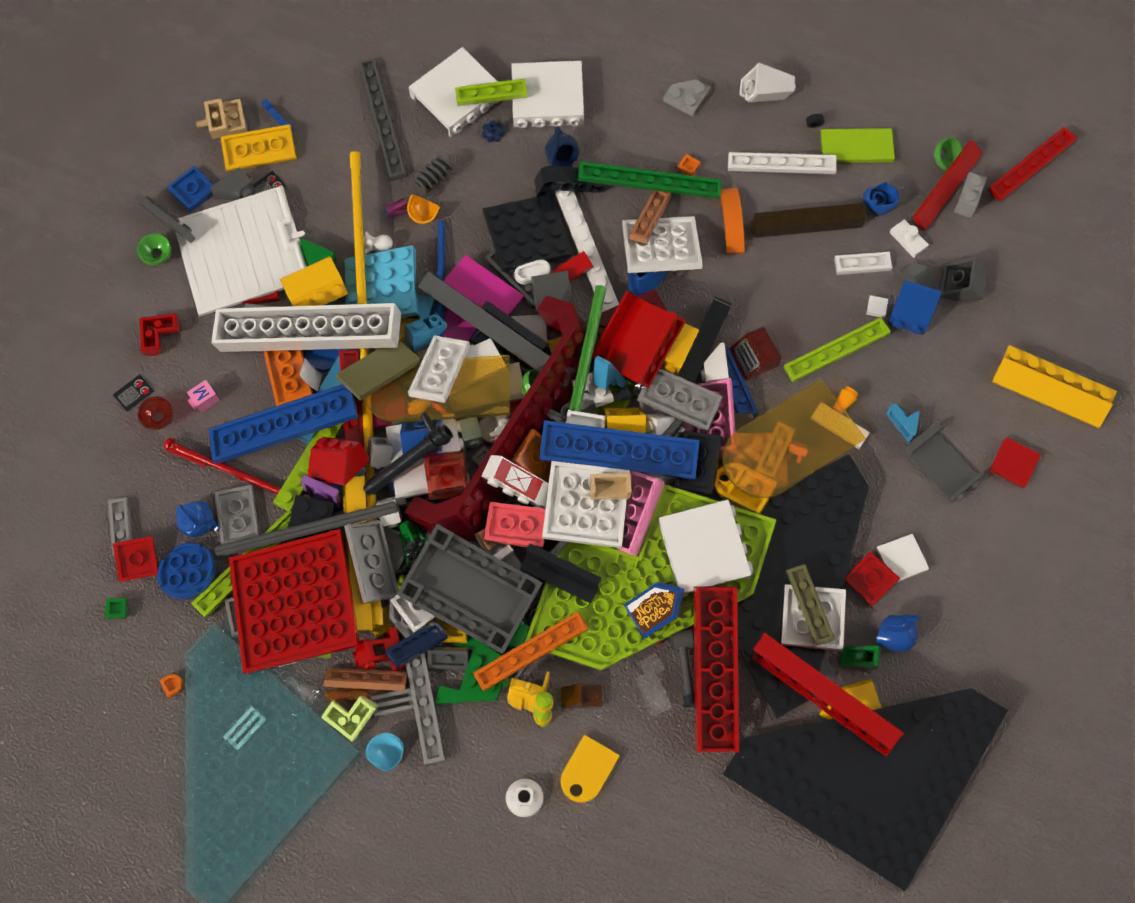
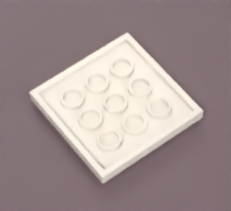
(669, 248)
(576, 518)

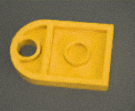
(729, 492)
(588, 769)

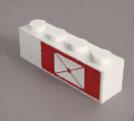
(516, 481)

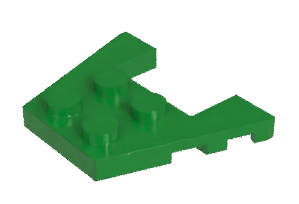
(470, 689)

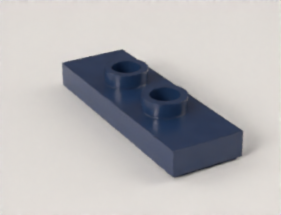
(416, 644)

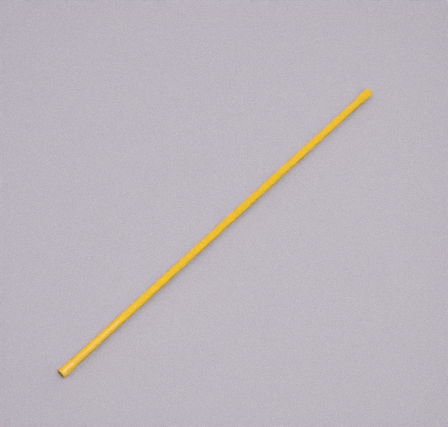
(355, 166)

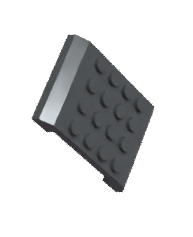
(469, 589)

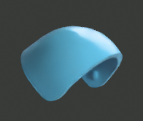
(385, 751)

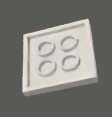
(794, 626)

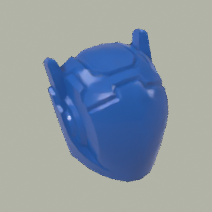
(195, 519)
(898, 633)

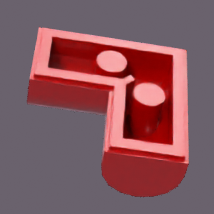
(152, 328)

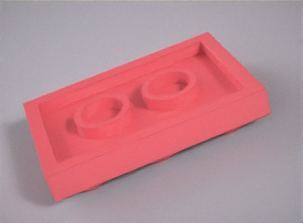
(514, 525)

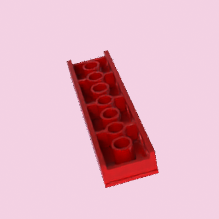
(716, 669)
(826, 693)

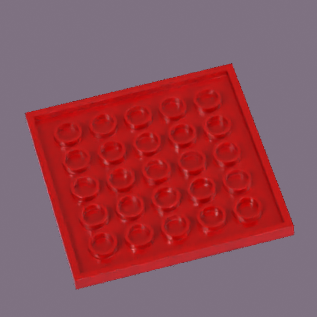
(293, 602)

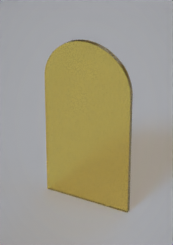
(478, 391)
(789, 442)

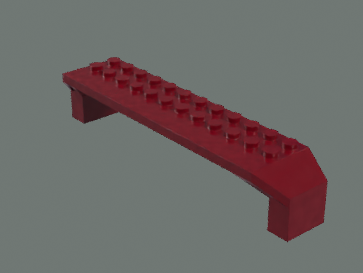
(550, 390)

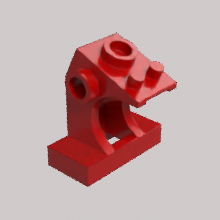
(365, 656)

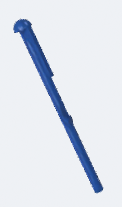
(441, 266)

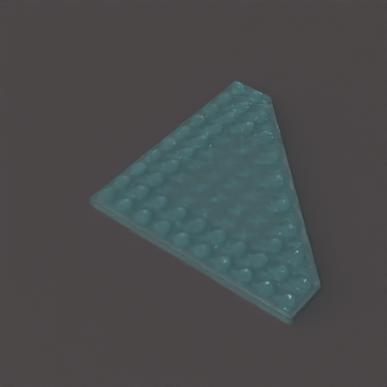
(250, 766)

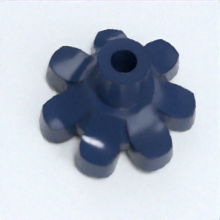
(492, 131)

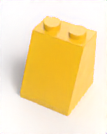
(680, 349)
(625, 419)

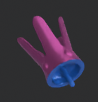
(395, 208)

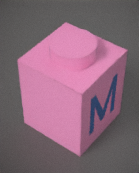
(202, 397)

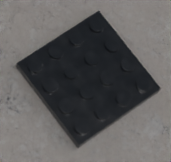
(527, 232)

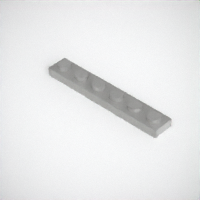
(425, 710)

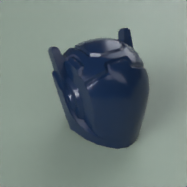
(561, 149)

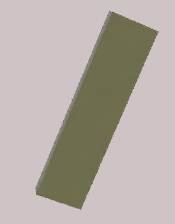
(810, 605)

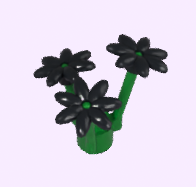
(409, 533)

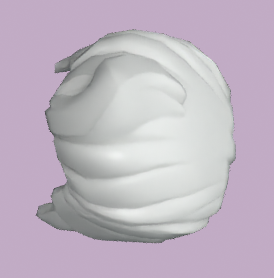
(492, 427)

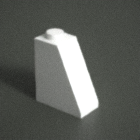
(766, 84)

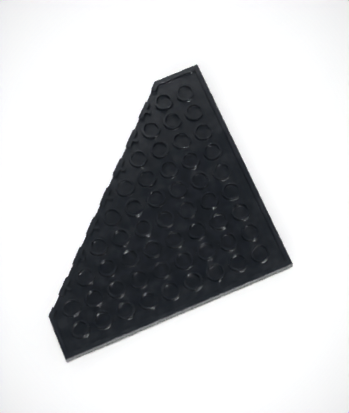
(813, 528)
(871, 803)

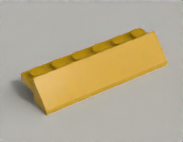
(1054, 386)

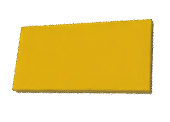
(258, 148)

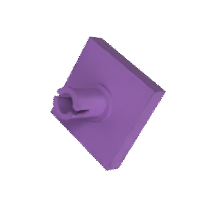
(321, 491)

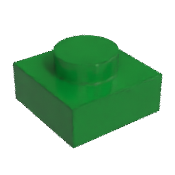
(116, 608)

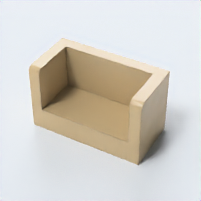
(610, 486)

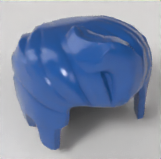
(881, 198)

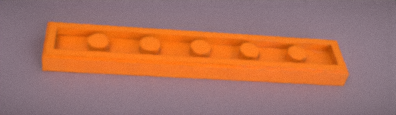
(530, 651)

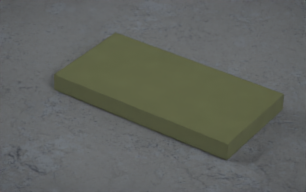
(377, 370)

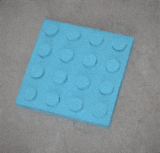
(389, 279)

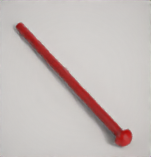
(200, 459)

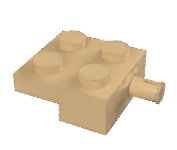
(223, 118)

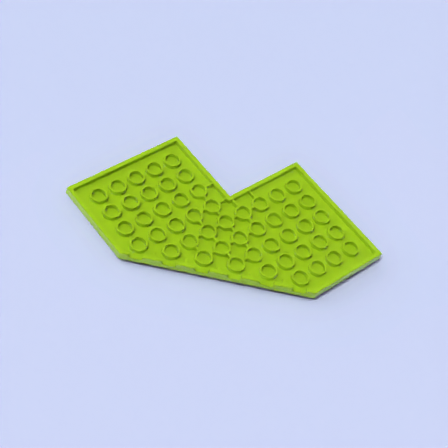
(611, 629)

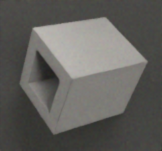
(379, 452)

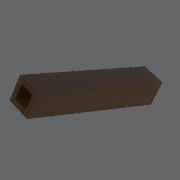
(808, 220)

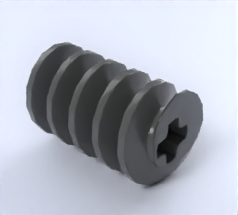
(431, 173)

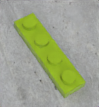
(491, 92)

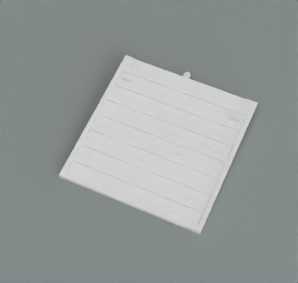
(241, 250)

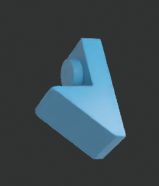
(606, 374)
(905, 424)

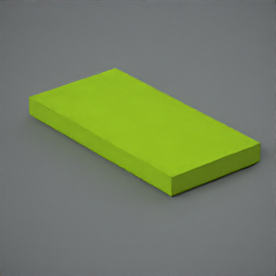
(858, 145)

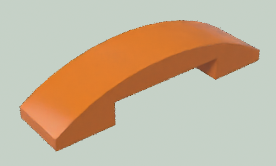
(732, 221)

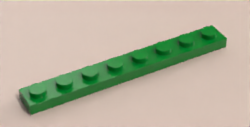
(649, 180)

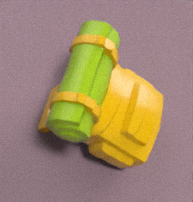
(532, 698)

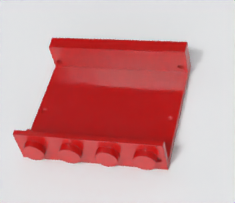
(638, 338)

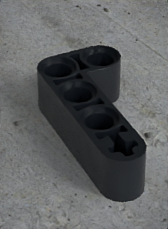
(563, 179)

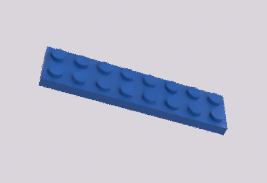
(282, 423)
(619, 449)

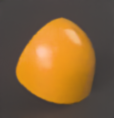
(421, 210)

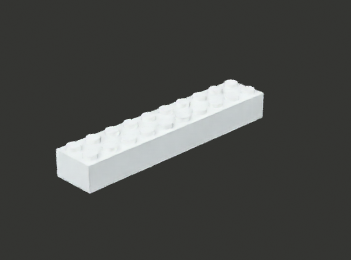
(307, 327)

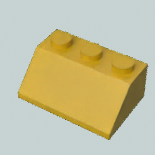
(314, 284)

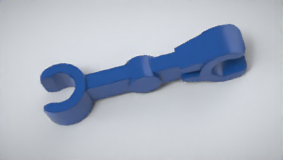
(269, 108)

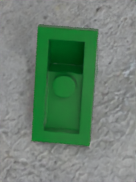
(860, 657)

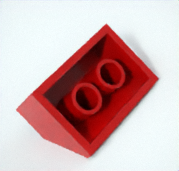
(336, 460)

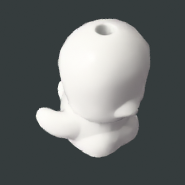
(377, 244)

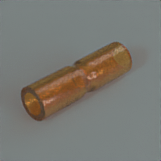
(345, 695)

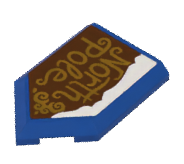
(655, 607)

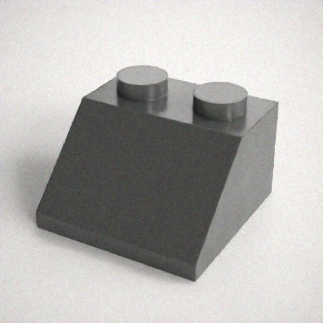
(964, 280)

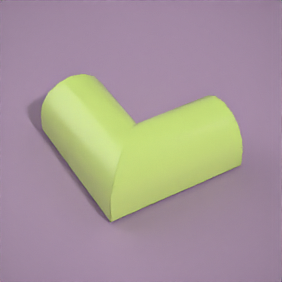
(350, 722)

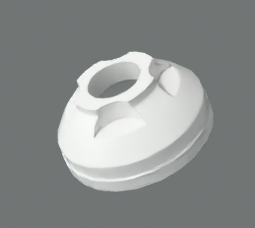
(524, 809)

